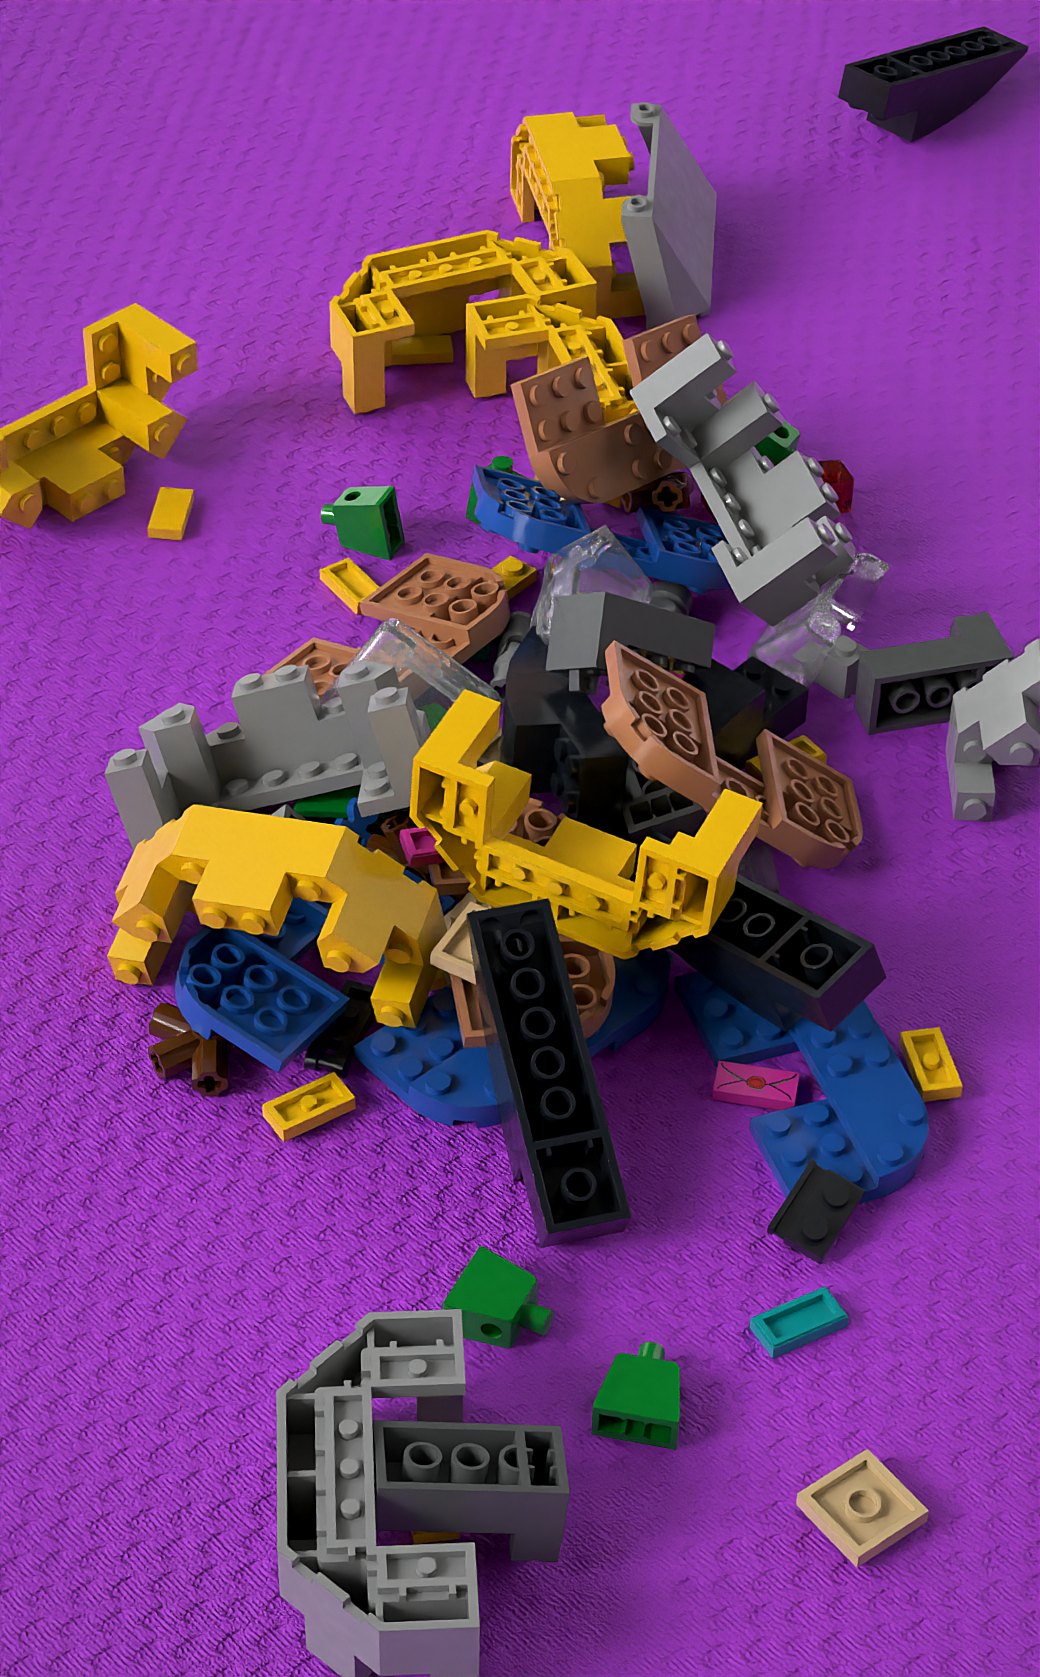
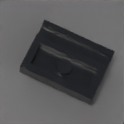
(815, 1211)

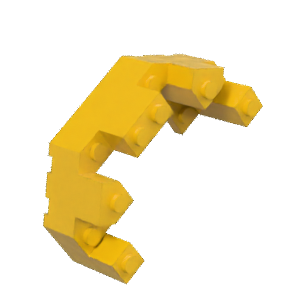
(561, 170)
(426, 294)
(526, 328)
(77, 445)
(580, 868)
(243, 876)

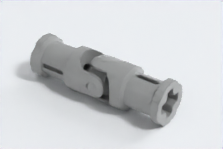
(509, 642)

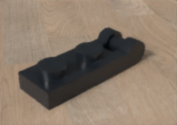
(343, 1032)

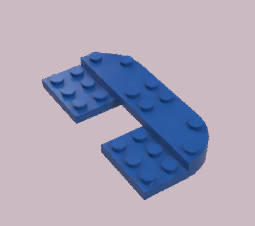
(527, 513)
(256, 991)
(455, 1082)
(873, 1115)

